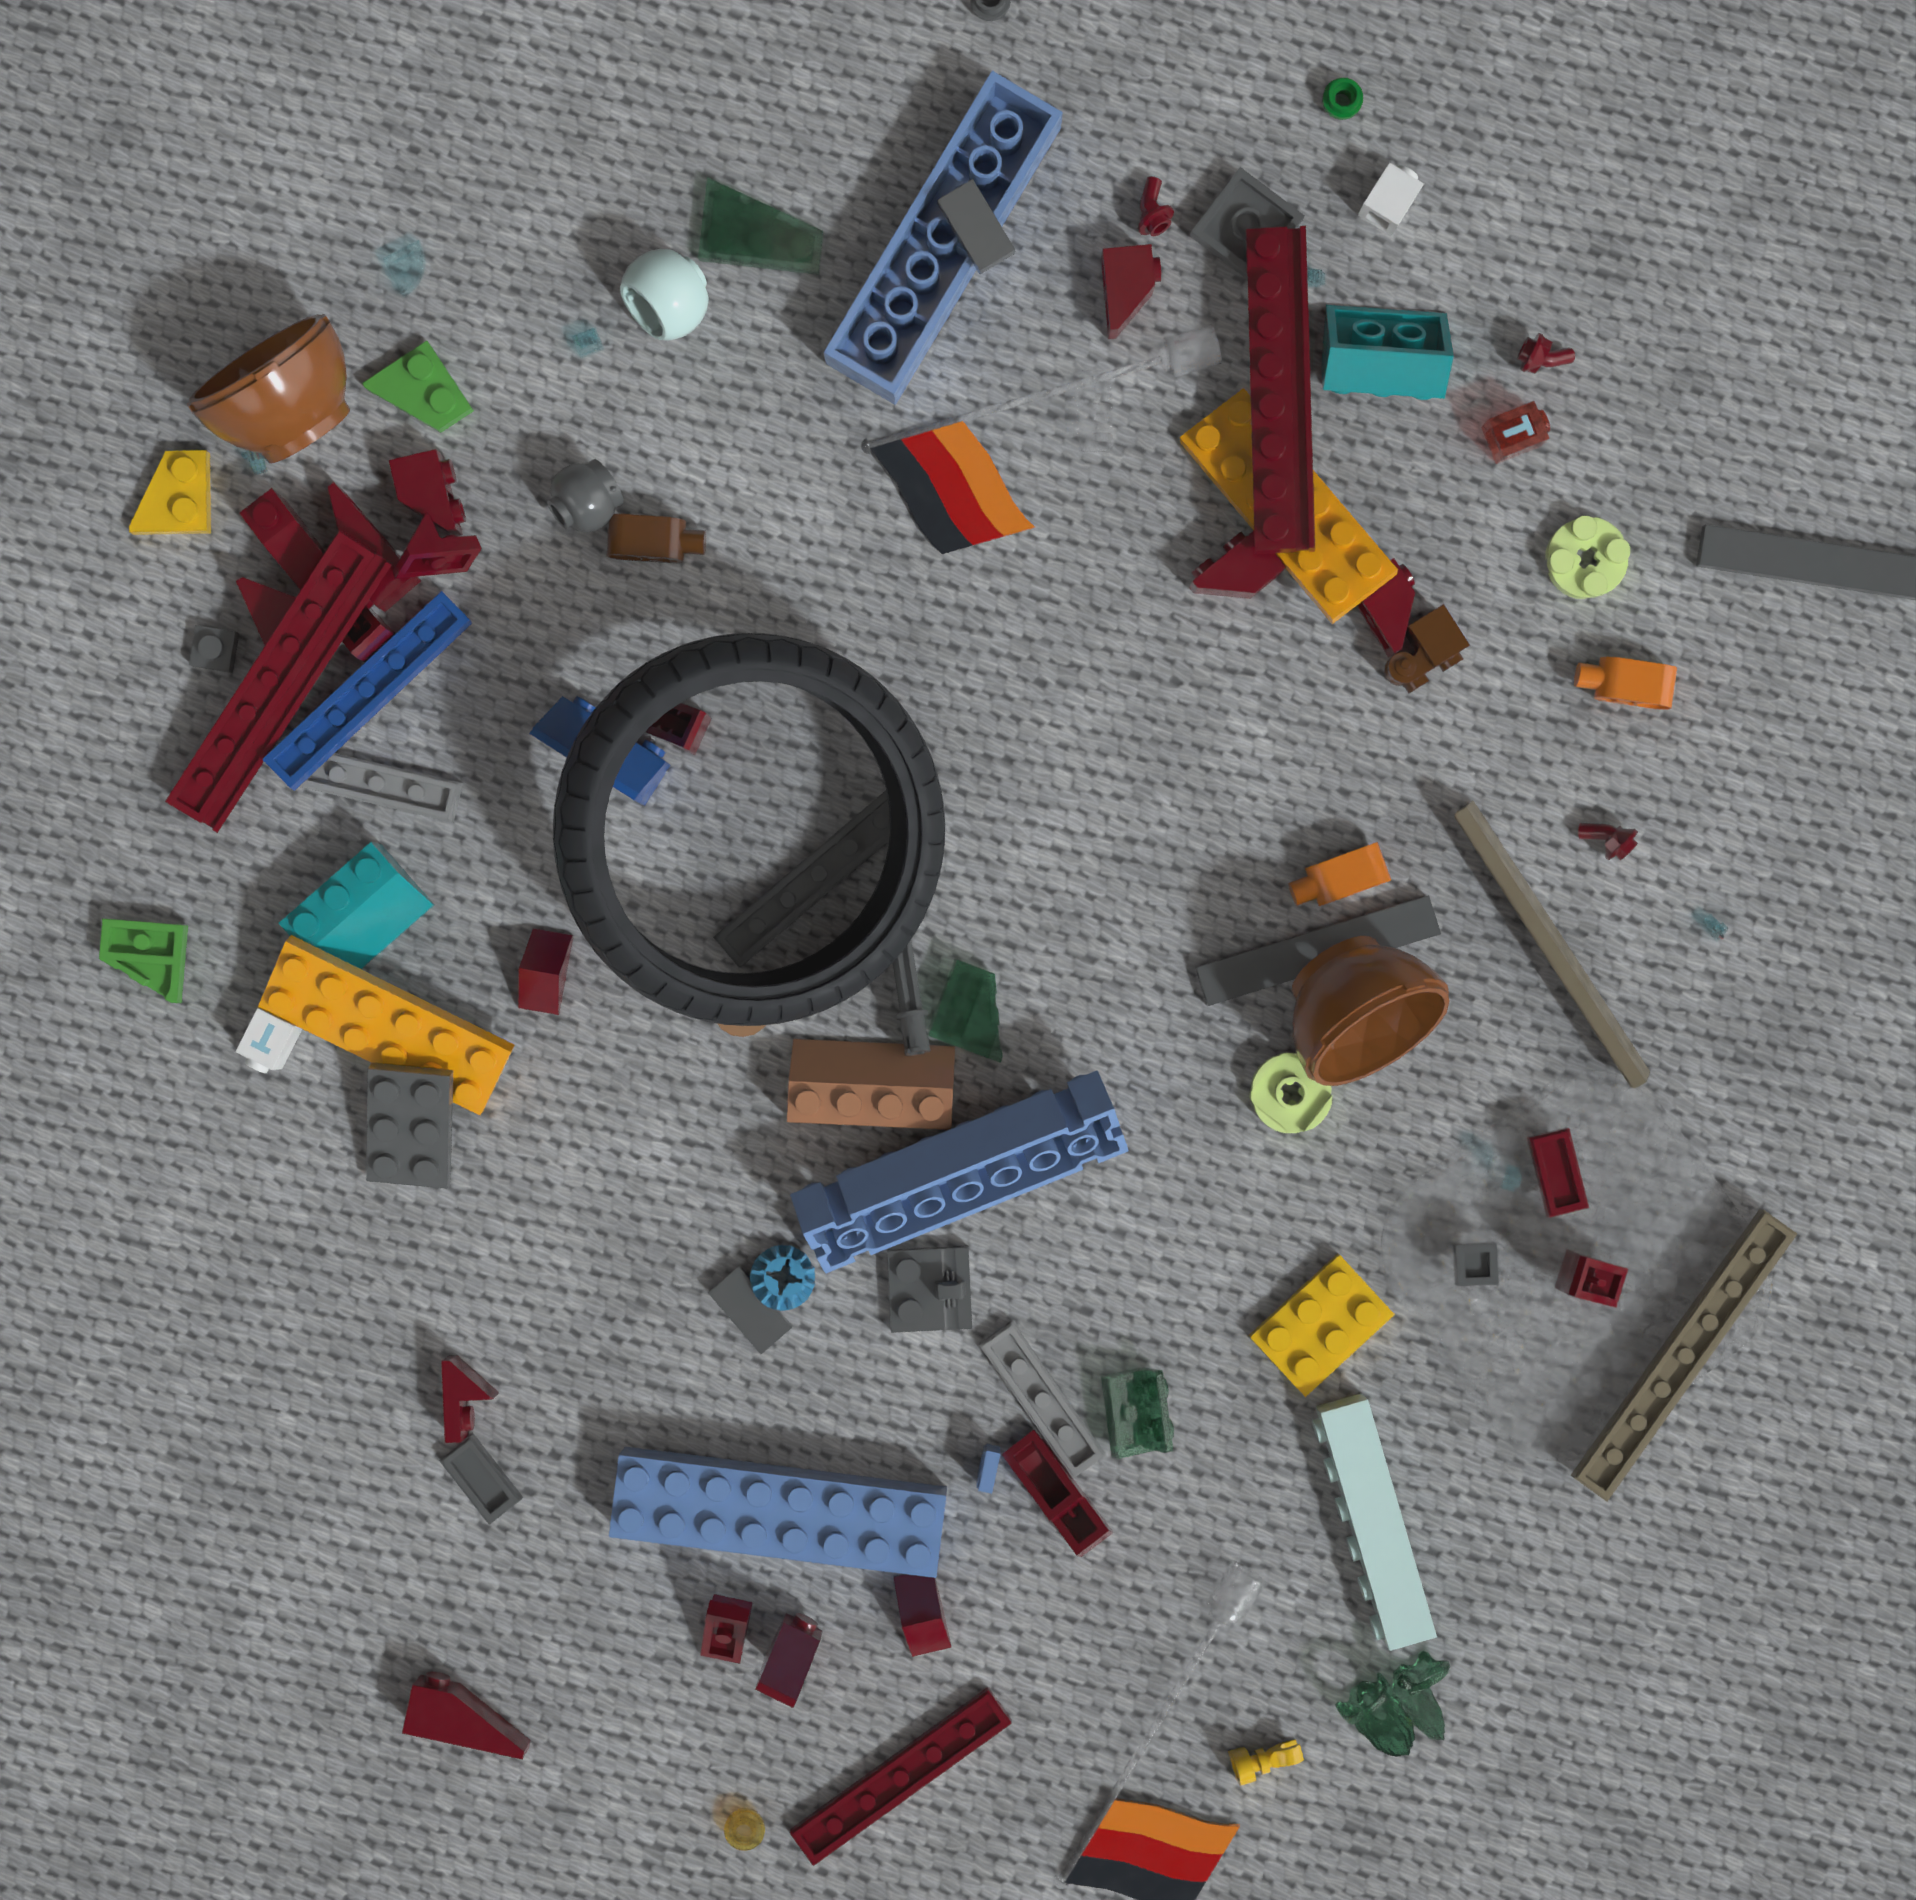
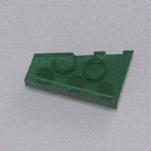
(755, 234)

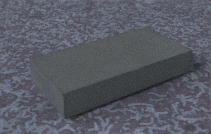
(976, 226)
(756, 1321)
(481, 1479)

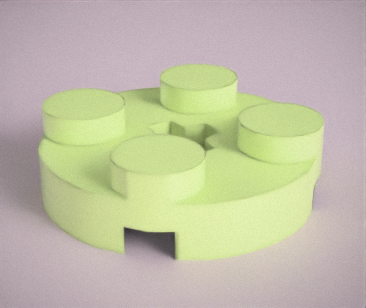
(1609, 549)
(1267, 1095)

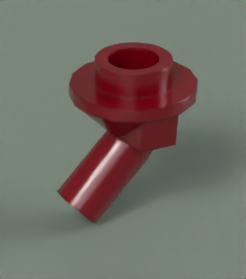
(1154, 217)
(1537, 353)
(1618, 841)

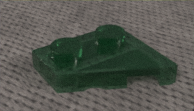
(968, 1011)

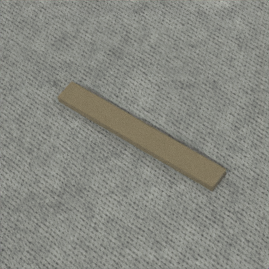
(1552, 944)
(1683, 1354)

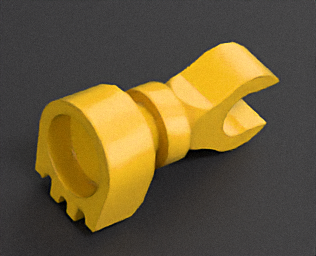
(1280, 1755)

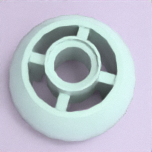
(665, 293)

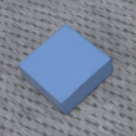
(988, 1468)

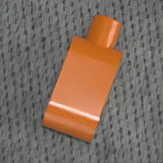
(1629, 682)
(1341, 876)

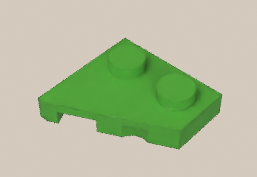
(421, 388)
(148, 953)

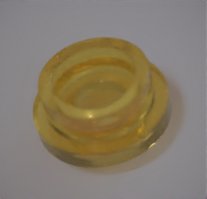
(747, 1817)

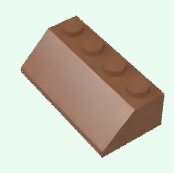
(870, 1085)

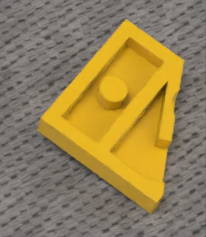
(177, 496)

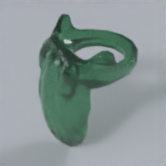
(1416, 1695)
(1379, 1716)

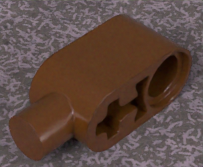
(652, 539)

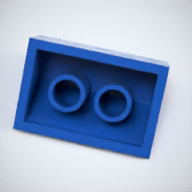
(641, 768)

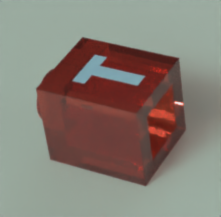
(1516, 432)

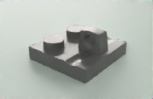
(929, 1289)

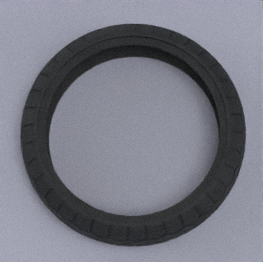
(872, 938)

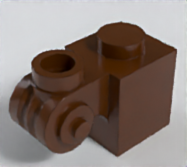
(1435, 643)

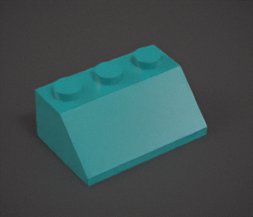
(1386, 352)
(359, 908)

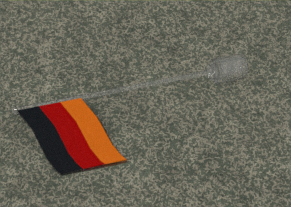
(952, 477)
(1146, 1846)

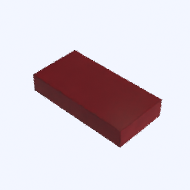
(1557, 1172)

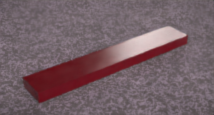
(900, 1776)

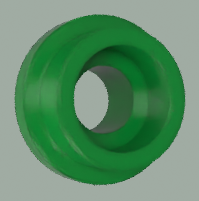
(1351, 90)

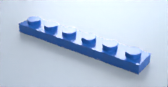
(367, 691)

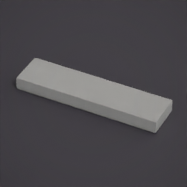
(387, 787)
(1042, 1399)

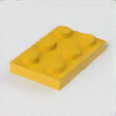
(1321, 1325)

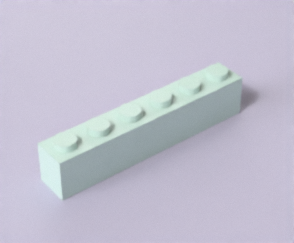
(1375, 1522)

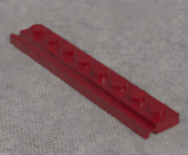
(1280, 390)
(279, 680)

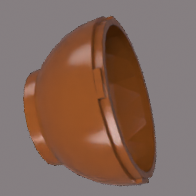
(278, 392)
(1363, 1009)

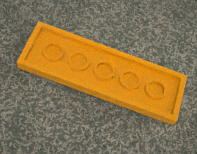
(1345, 558)
(382, 1021)

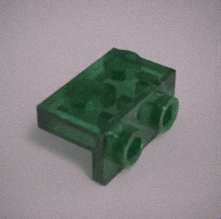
(1137, 1412)

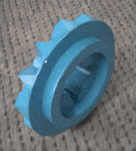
(767, 1289)

